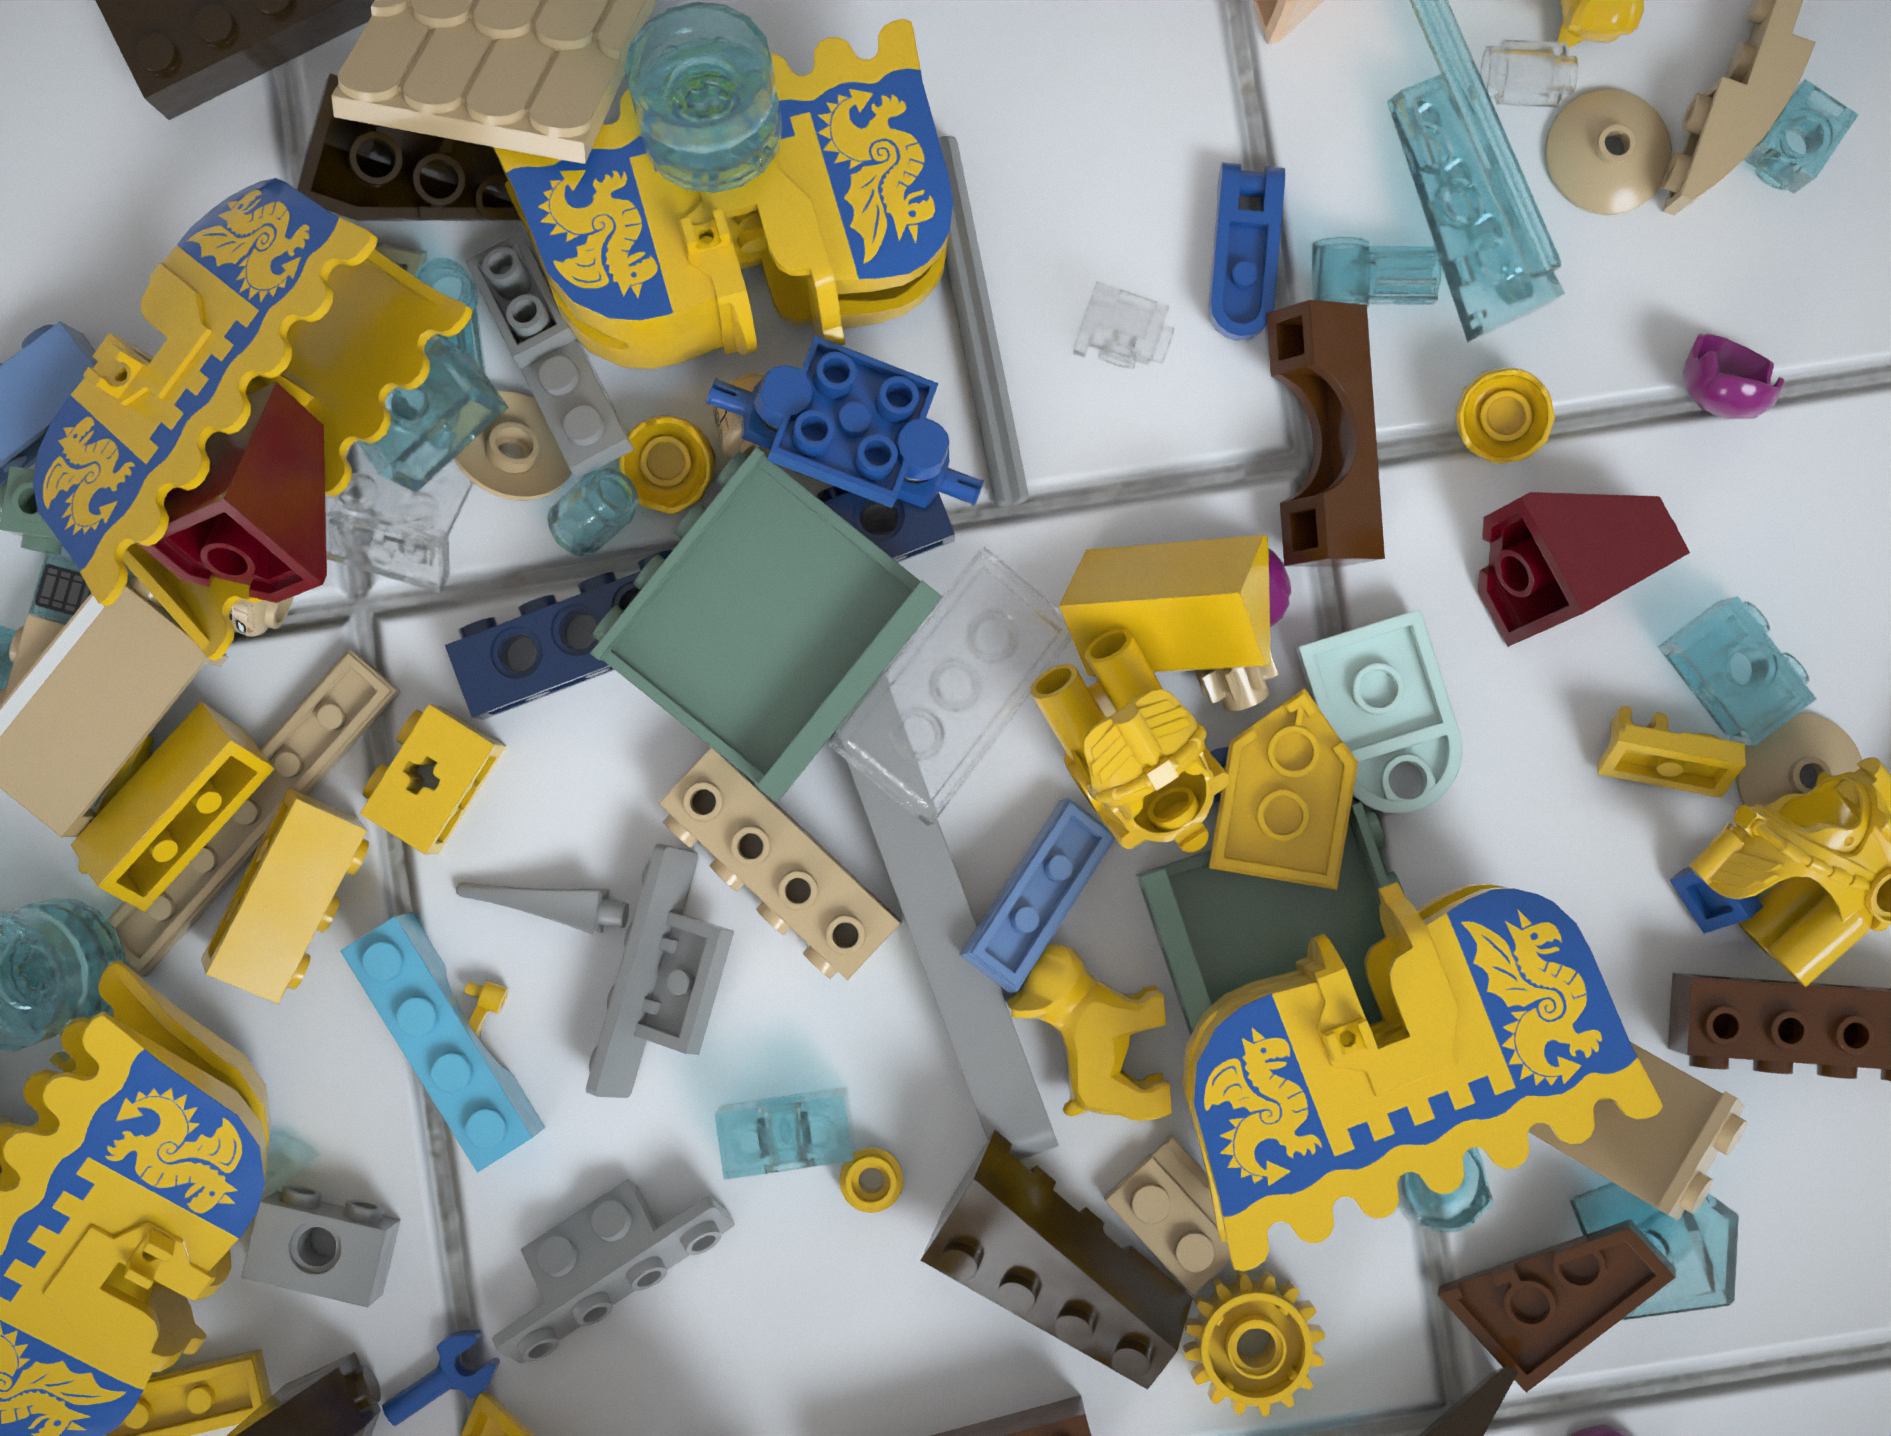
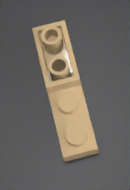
(1741, 106)

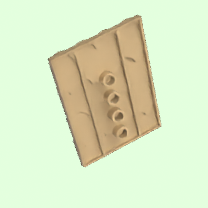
(492, 70)

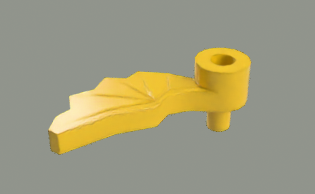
(490, 998)

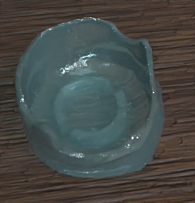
(1450, 1210)

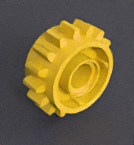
(1261, 1377)

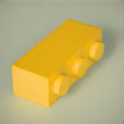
(171, 807)
(285, 897)

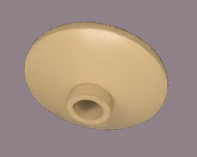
(1588, 171)
(525, 435)
(1776, 761)

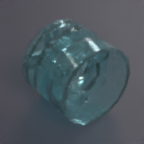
(705, 96)
(51, 968)

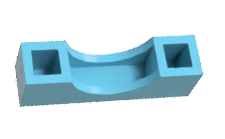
(462, 1078)

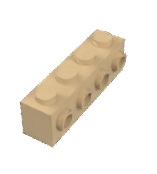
(779, 864)

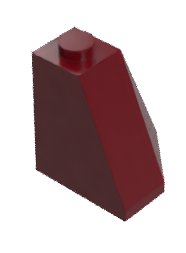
(258, 508)
(1569, 554)

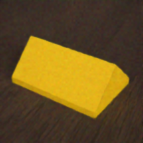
(1180, 600)

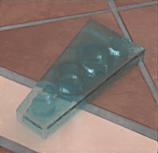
(1462, 214)

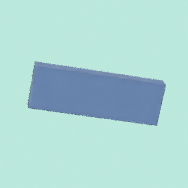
(1038, 895)

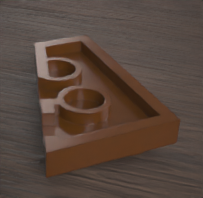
(1559, 1298)

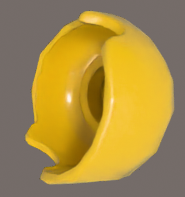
(1504, 415)
(669, 463)

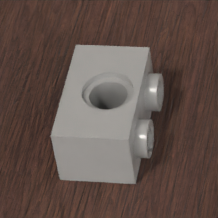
(284, 1256)

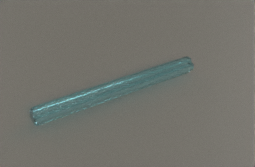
(1487, 137)

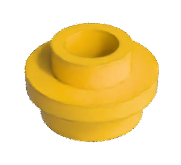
(871, 1200)

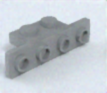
(663, 979)
(600, 1260)

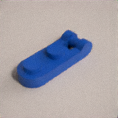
(1245, 251)

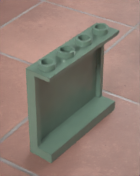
(764, 622)
(1244, 928)

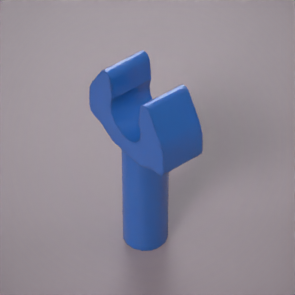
(446, 1376)

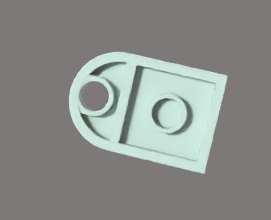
(1387, 707)

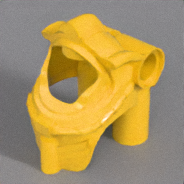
(1132, 746)
(1829, 862)

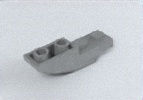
(549, 356)

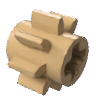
(1237, 686)

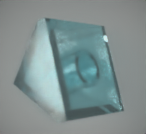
(1697, 1245)

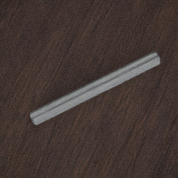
(981, 341)

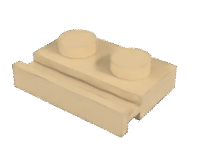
(1173, 1214)

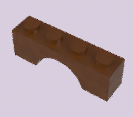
(1326, 362)

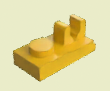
(1670, 759)

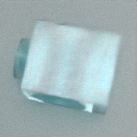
(1819, 122)

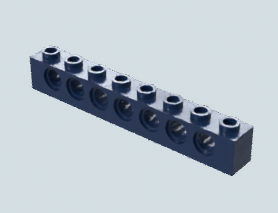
(482, 652)

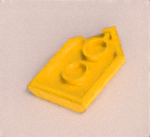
(1286, 798)

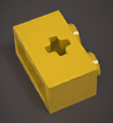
(430, 814)

